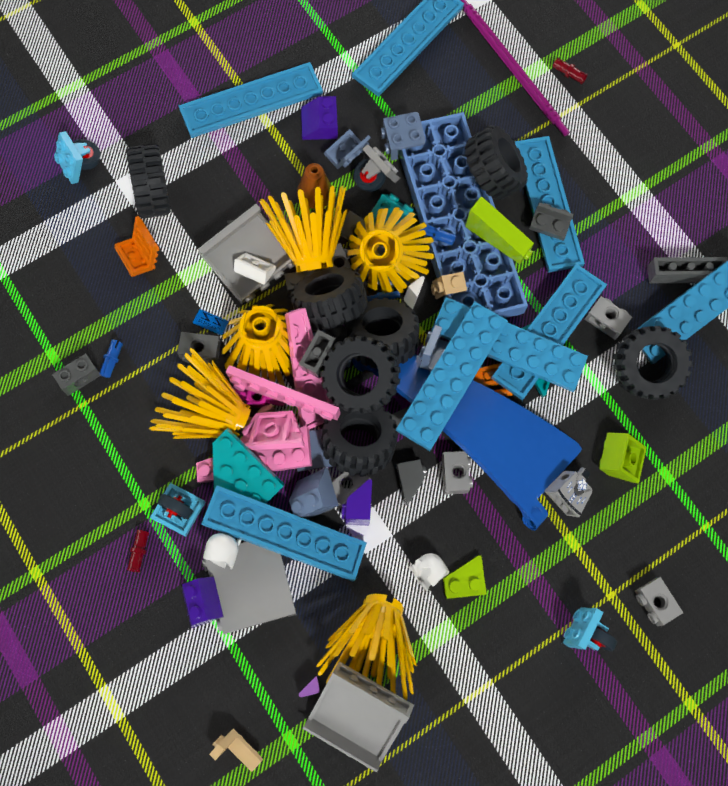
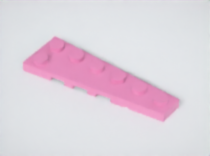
(299, 339)
(244, 380)
(274, 459)

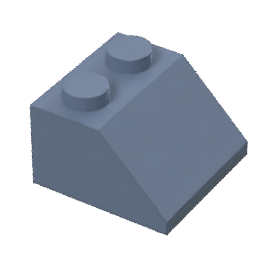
(313, 495)

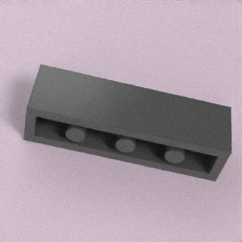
(682, 269)

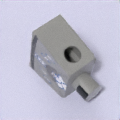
(570, 491)

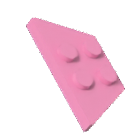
(273, 431)

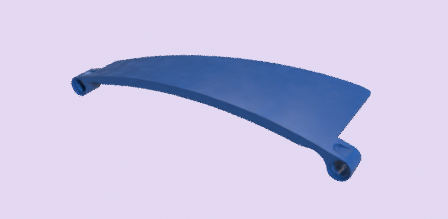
(502, 437)

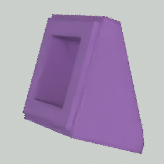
(311, 688)

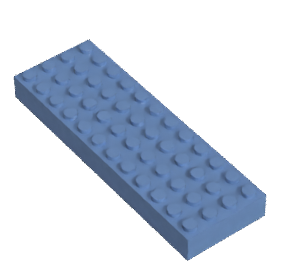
(443, 197)

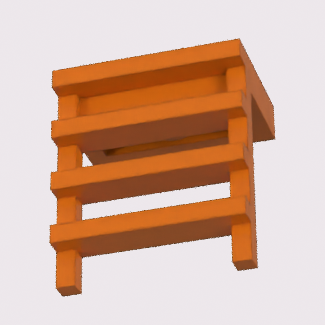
(139, 251)

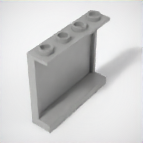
(250, 236)
(252, 590)
(358, 716)

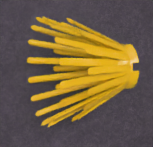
(310, 246)
(398, 246)
(261, 345)
(218, 407)
(374, 624)

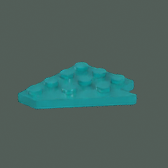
(241, 470)

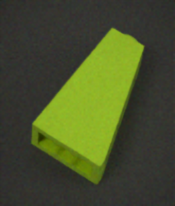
(498, 231)

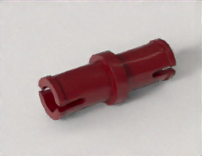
(570, 70)
(138, 551)

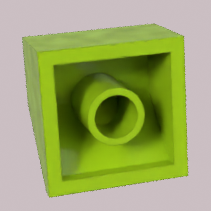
(623, 457)

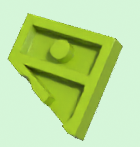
(466, 580)

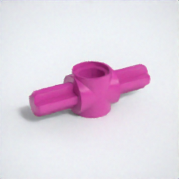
(247, 396)

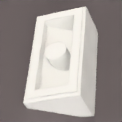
(254, 268)
(413, 291)

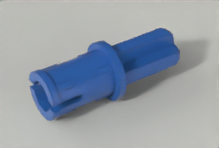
(440, 235)
(110, 359)

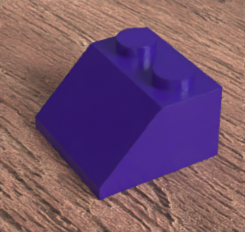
(320, 119)
(358, 506)
(202, 601)

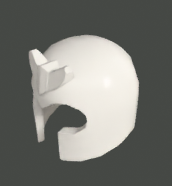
(222, 550)
(429, 570)

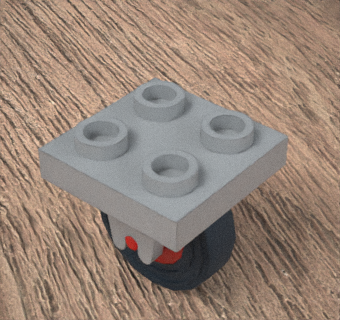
(372, 172)

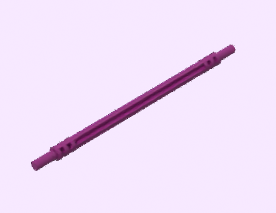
(514, 67)

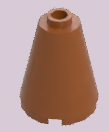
(314, 177)

